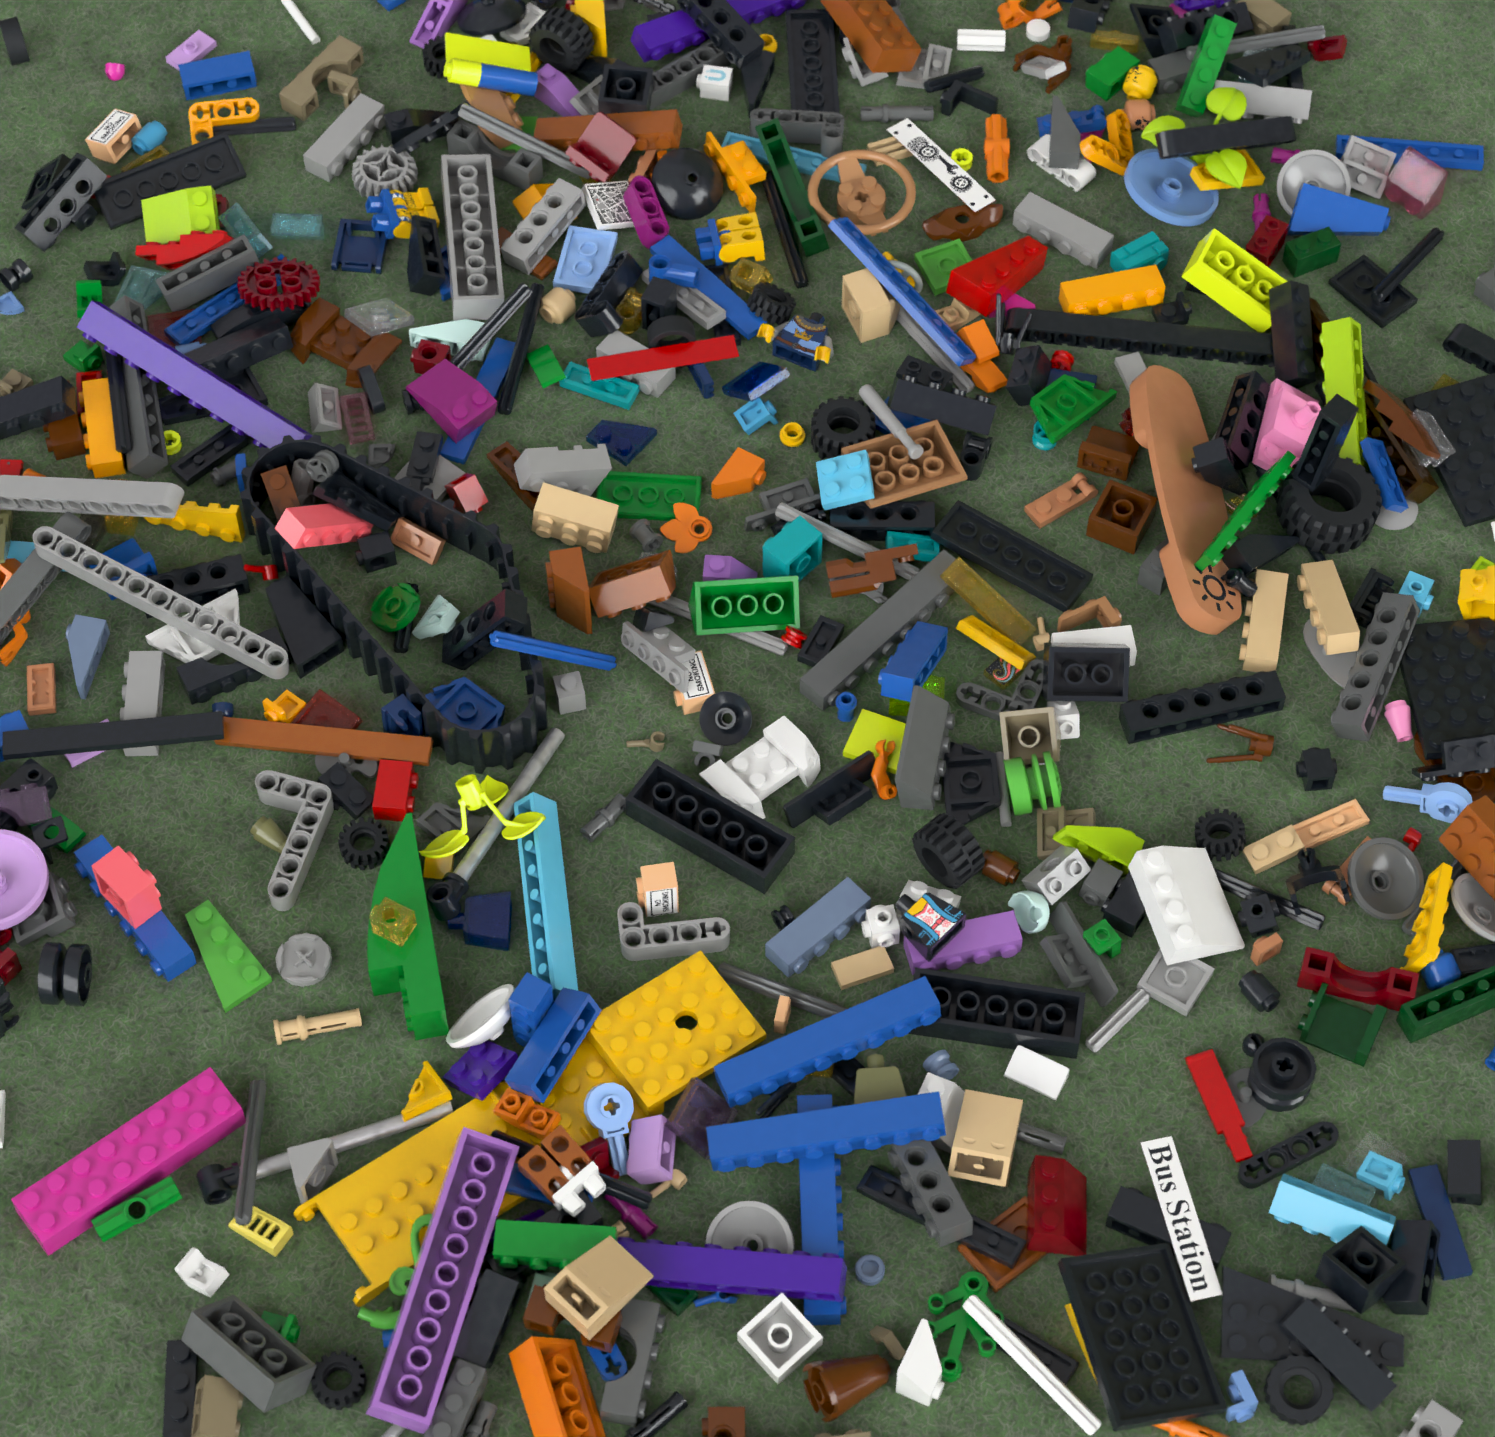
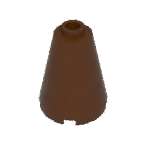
(843, 1382)

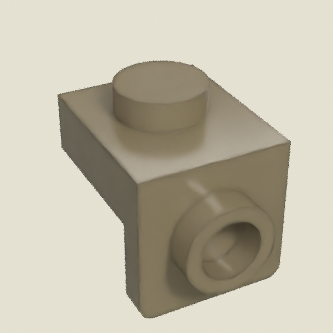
(344, 85)

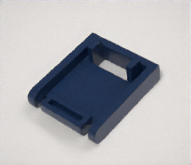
(358, 252)

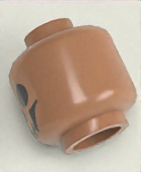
(1139, 113)

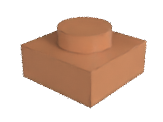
(1266, 948)

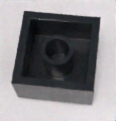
(625, 89)

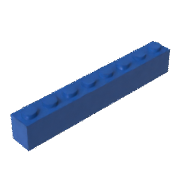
(827, 1042)
(826, 1131)
(820, 1214)

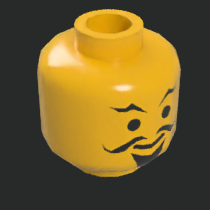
(1140, 82)

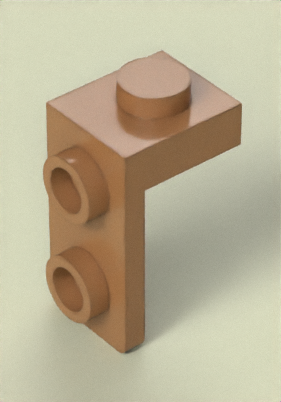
(1092, 609)

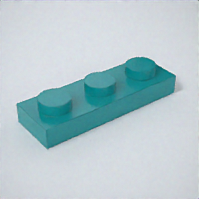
(610, 390)

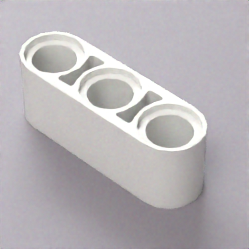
(1071, 177)

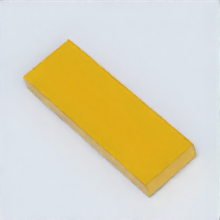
(995, 642)

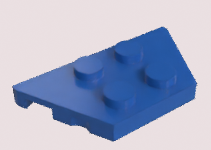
(467, 705)

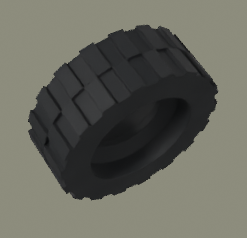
(1315, 1373)

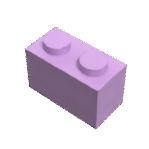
(651, 1150)

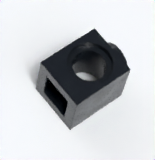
(376, 552)

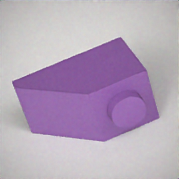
(725, 567)

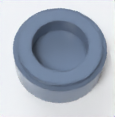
(870, 1270)

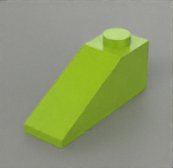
(1109, 844)

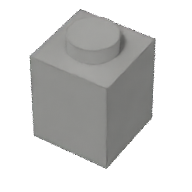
(569, 692)

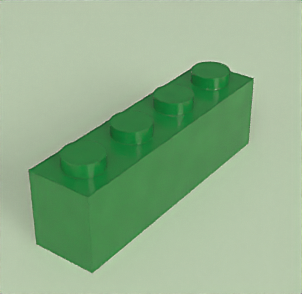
(1205, 66)
(545, 1243)

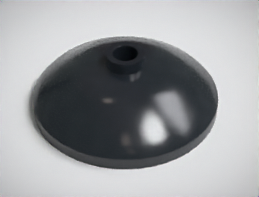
(490, 16)
(680, 196)

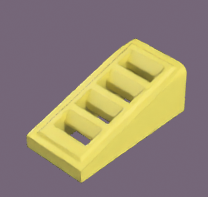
(272, 1246)

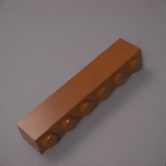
(651, 128)

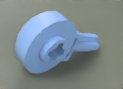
(1440, 801)
(611, 1123)

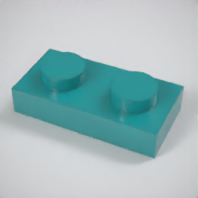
(927, 548)

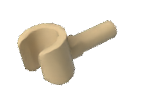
(1043, 637)
(677, 1181)

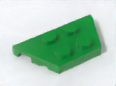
(1067, 405)

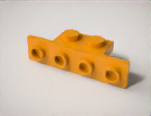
(738, 167)

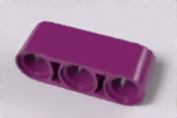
(645, 211)

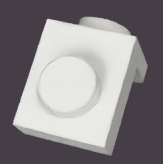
(1067, 718)
(201, 1273)

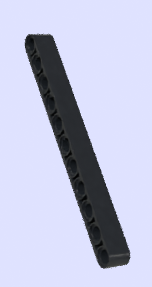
(1142, 336)

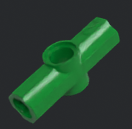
(119, 1218)

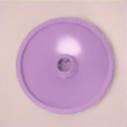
(22, 878)

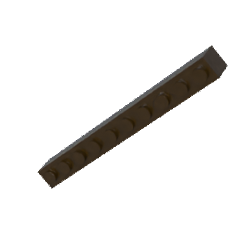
(1413, 478)

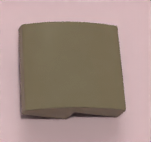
(1055, 819)

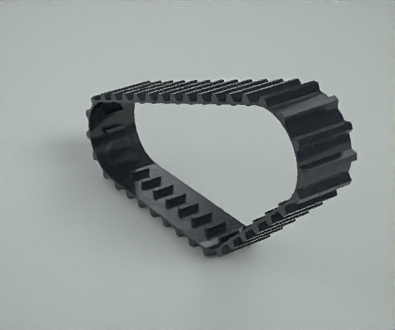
(461, 530)

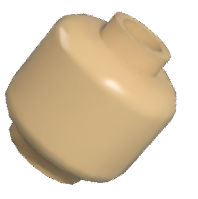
(558, 305)

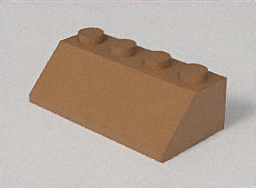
(495, 104)

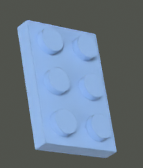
(584, 258)

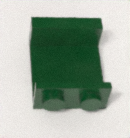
(1340, 1027)

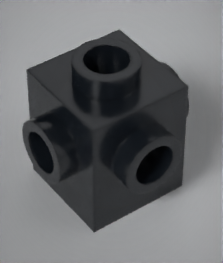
(1259, 924)

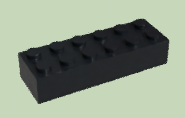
(710, 826)
(1004, 1013)

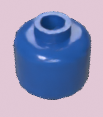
(1441, 971)

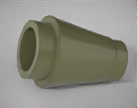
(269, 834)

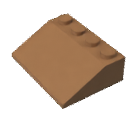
(898, 475)

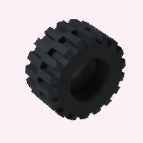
(561, 39)
(839, 414)
(948, 851)

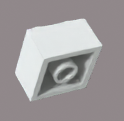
(780, 1338)

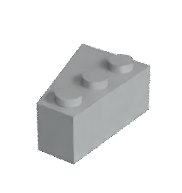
(573, 469)

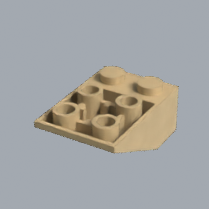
(985, 1138)
(596, 1286)

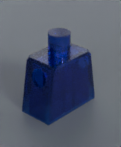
(486, 921)

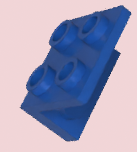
(131, 556)

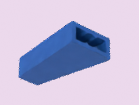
(1345, 215)

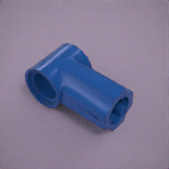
(682, 275)

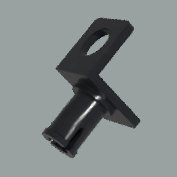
(44, 843)

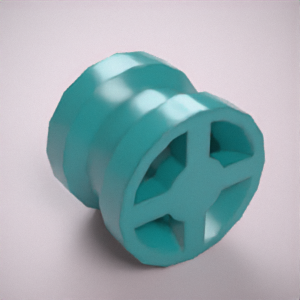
(1041, 442)

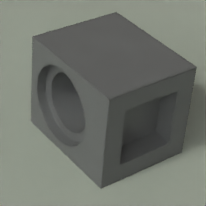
(1099, 883)

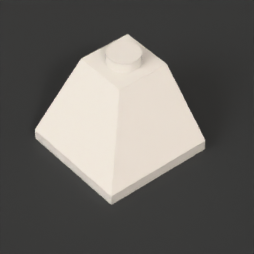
(920, 1369)

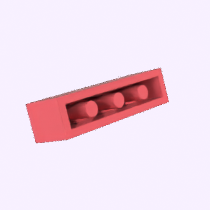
(321, 526)

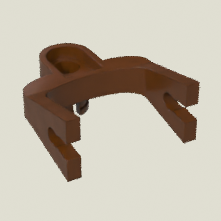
(1060, 51)

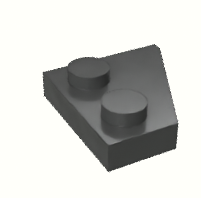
(442, 818)

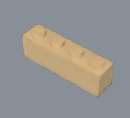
(1328, 607)
(1265, 622)

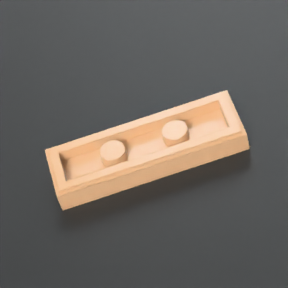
(1331, 824)

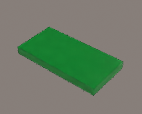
(649, 494)

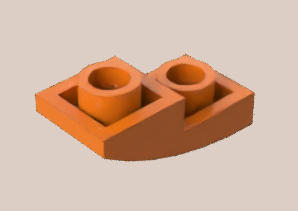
(986, 375)
(526, 1115)

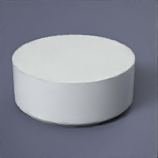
(1038, 30)

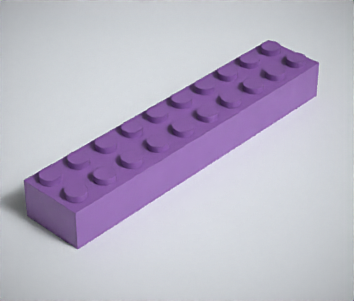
(442, 1281)

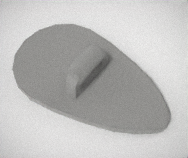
(1335, 665)

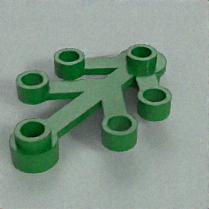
(962, 1321)

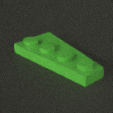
(228, 960)

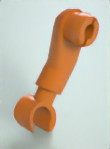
(879, 775)

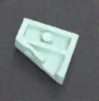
(437, 619)

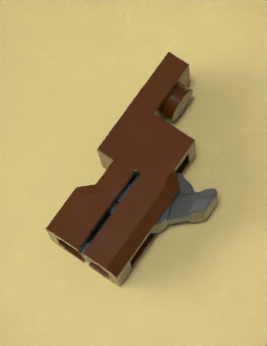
(867, 576)

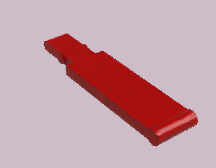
(1219, 1102)

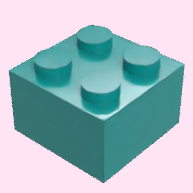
(793, 550)

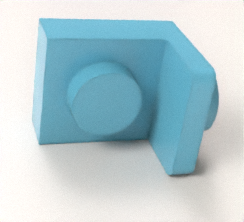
(1382, 1174)

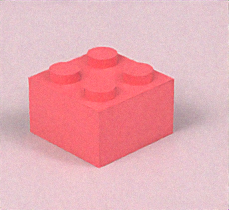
(127, 886)

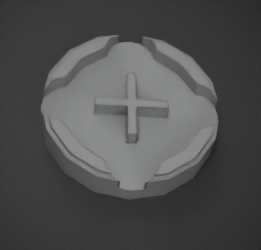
(304, 959)

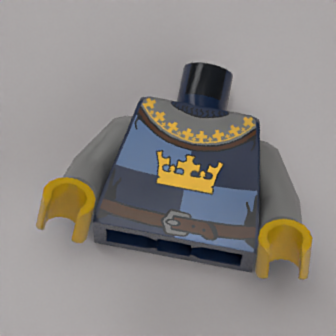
(800, 340)

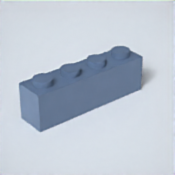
(818, 927)

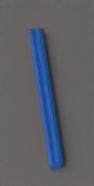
(552, 650)

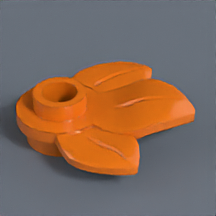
(683, 528)

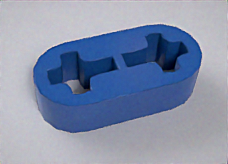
(601, 1364)

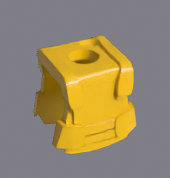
(1477, 593)

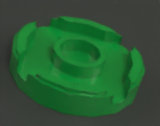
(395, 607)

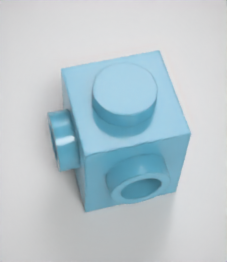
(1420, 588)

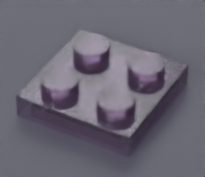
(695, 1111)

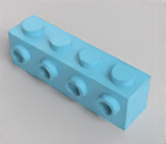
(1326, 1211)

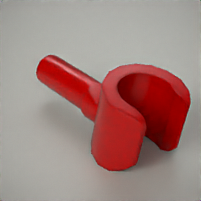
(268, 571)
(1412, 838)

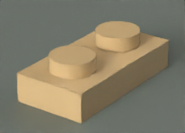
(1273, 849)

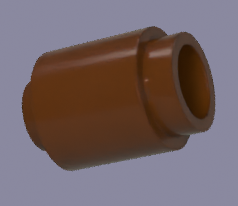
(1000, 867)

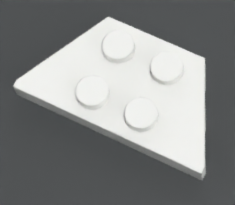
(188, 648)

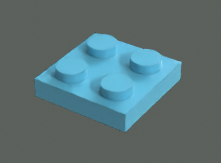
(845, 480)

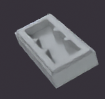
(1043, 67)

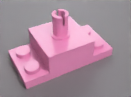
(1285, 424)

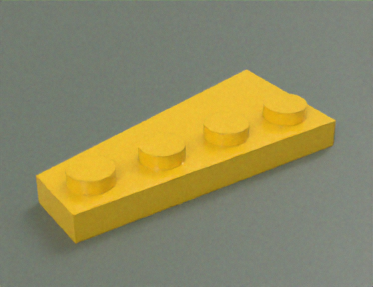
(207, 521)
(1429, 923)

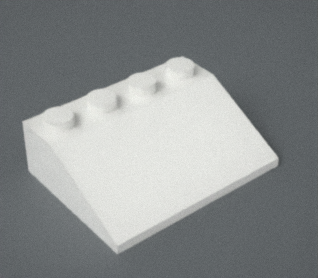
(1184, 903)

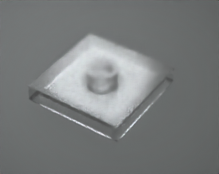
(379, 316)

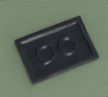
(1356, 286)

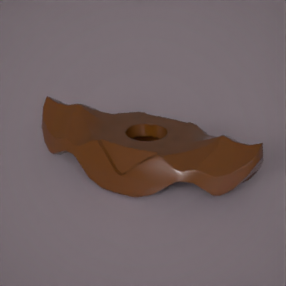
(945, 225)

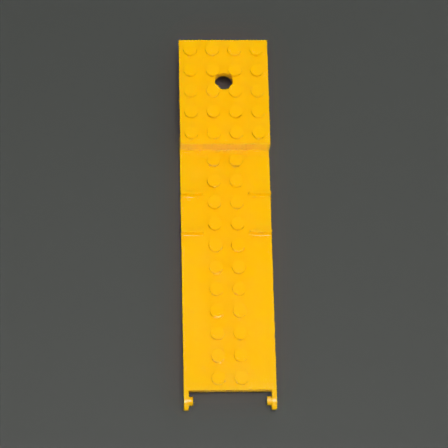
(627, 1045)

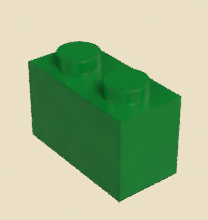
(1109, 73)

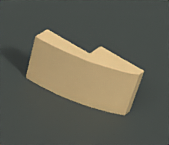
(957, 314)

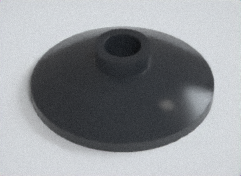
(713, 721)

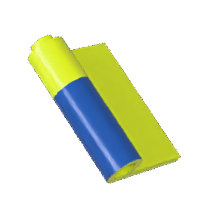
(489, 64)

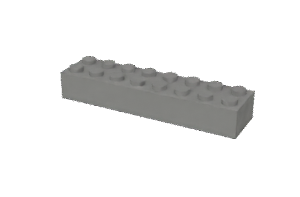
(471, 236)

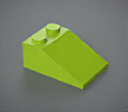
(179, 213)

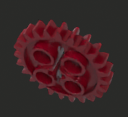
(259, 284)

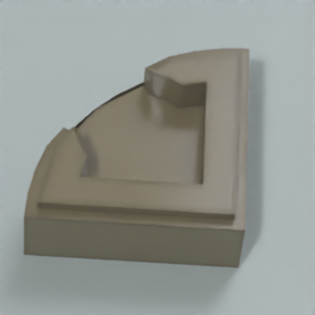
(886, 1336)

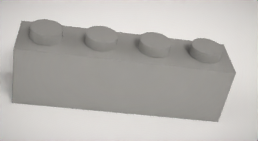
(1272, 100)
(344, 138)
(1062, 230)
(143, 692)

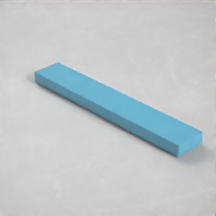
(805, 160)

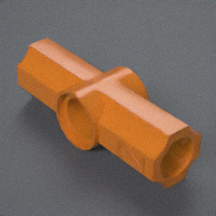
(996, 148)

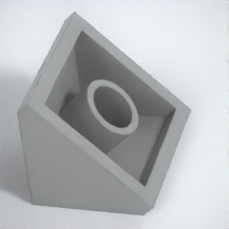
(312, 1166)

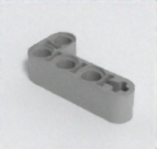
(672, 932)

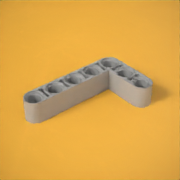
(300, 834)

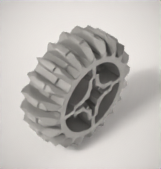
(384, 170)

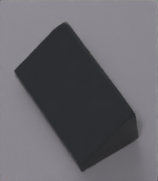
(649, 619)

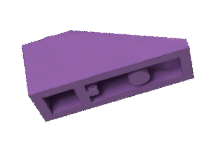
(436, 20)
(556, 91)

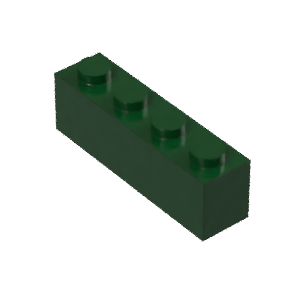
(1448, 1005)

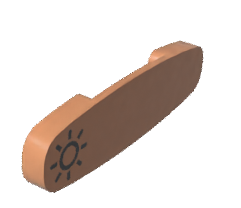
(1192, 510)

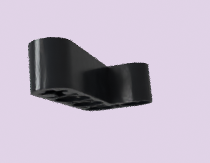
(598, 311)

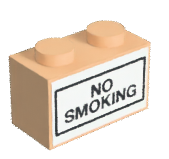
(113, 136)
(699, 686)
(658, 889)

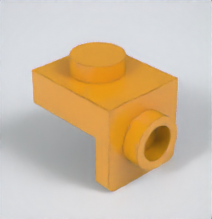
(284, 708)

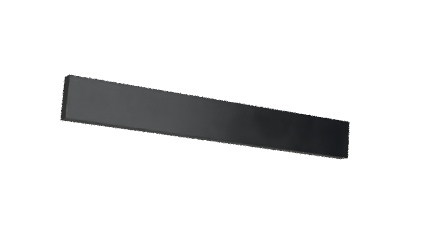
(113, 735)

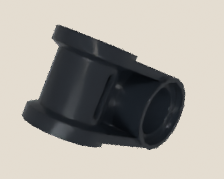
(974, 454)

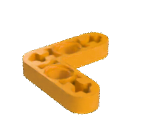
(206, 123)
(1118, 151)

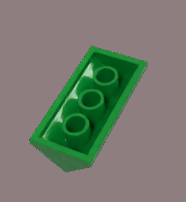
(745, 605)

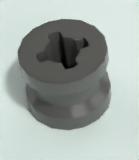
(322, 465)

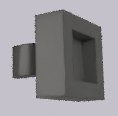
(708, 750)

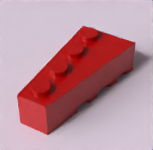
(997, 272)

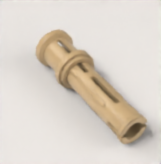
(302, 1026)

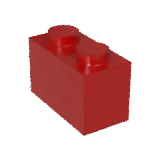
(394, 790)

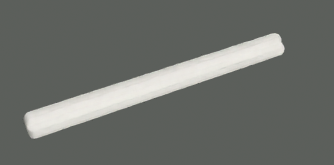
(1032, 1364)

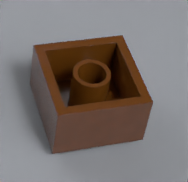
(1121, 516)

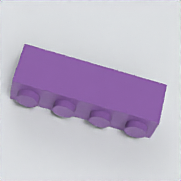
(976, 943)

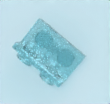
(298, 226)

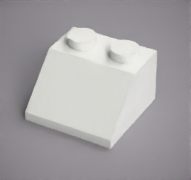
(951, 1101)

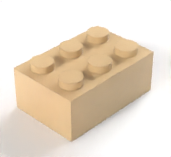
(574, 518)

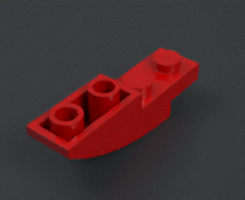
(180, 253)

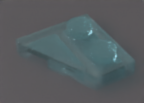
(141, 285)

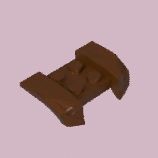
(340, 341)

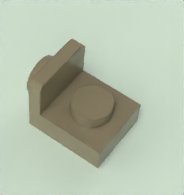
(14, 382)

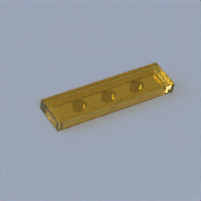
(987, 602)

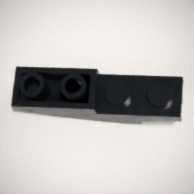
(246, 315)

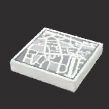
(608, 205)

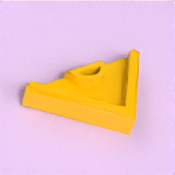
(426, 1093)

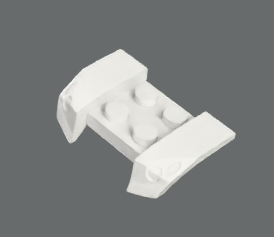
(765, 767)

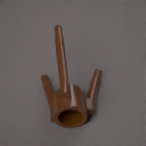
(1259, 743)

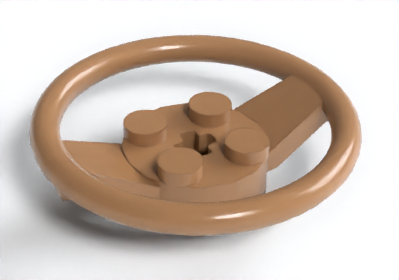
(861, 196)

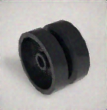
(64, 974)
(1281, 1074)

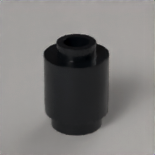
(1259, 991)

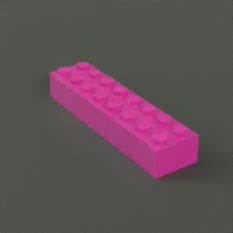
(129, 1160)

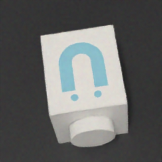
(715, 82)

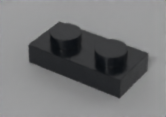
(820, 641)
(347, 790)

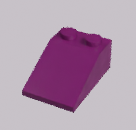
(453, 399)

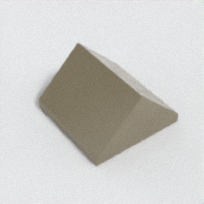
(1030, 733)

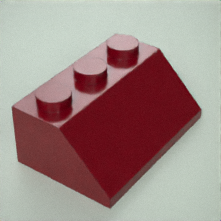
(1056, 1207)

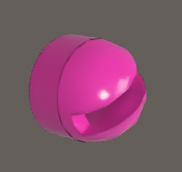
(114, 71)

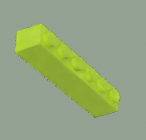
(1345, 376)

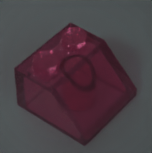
(1416, 183)

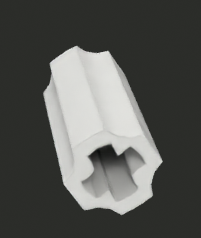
(981, 40)

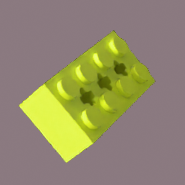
(1233, 279)

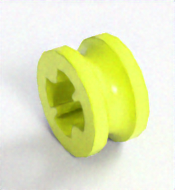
(960, 154)
(176, 446)

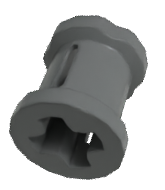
(645, 535)

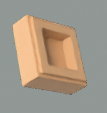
(782, 1014)

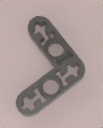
(1014, 703)

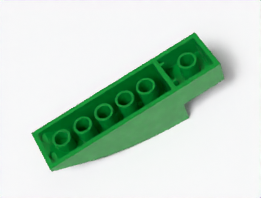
(414, 965)

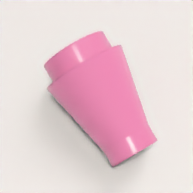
(1399, 718)

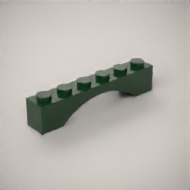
(792, 187)

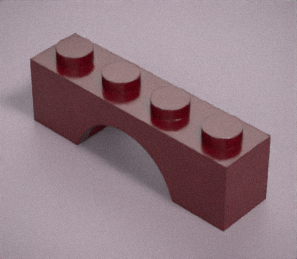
(1385, 988)

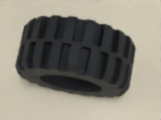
(1325, 528)

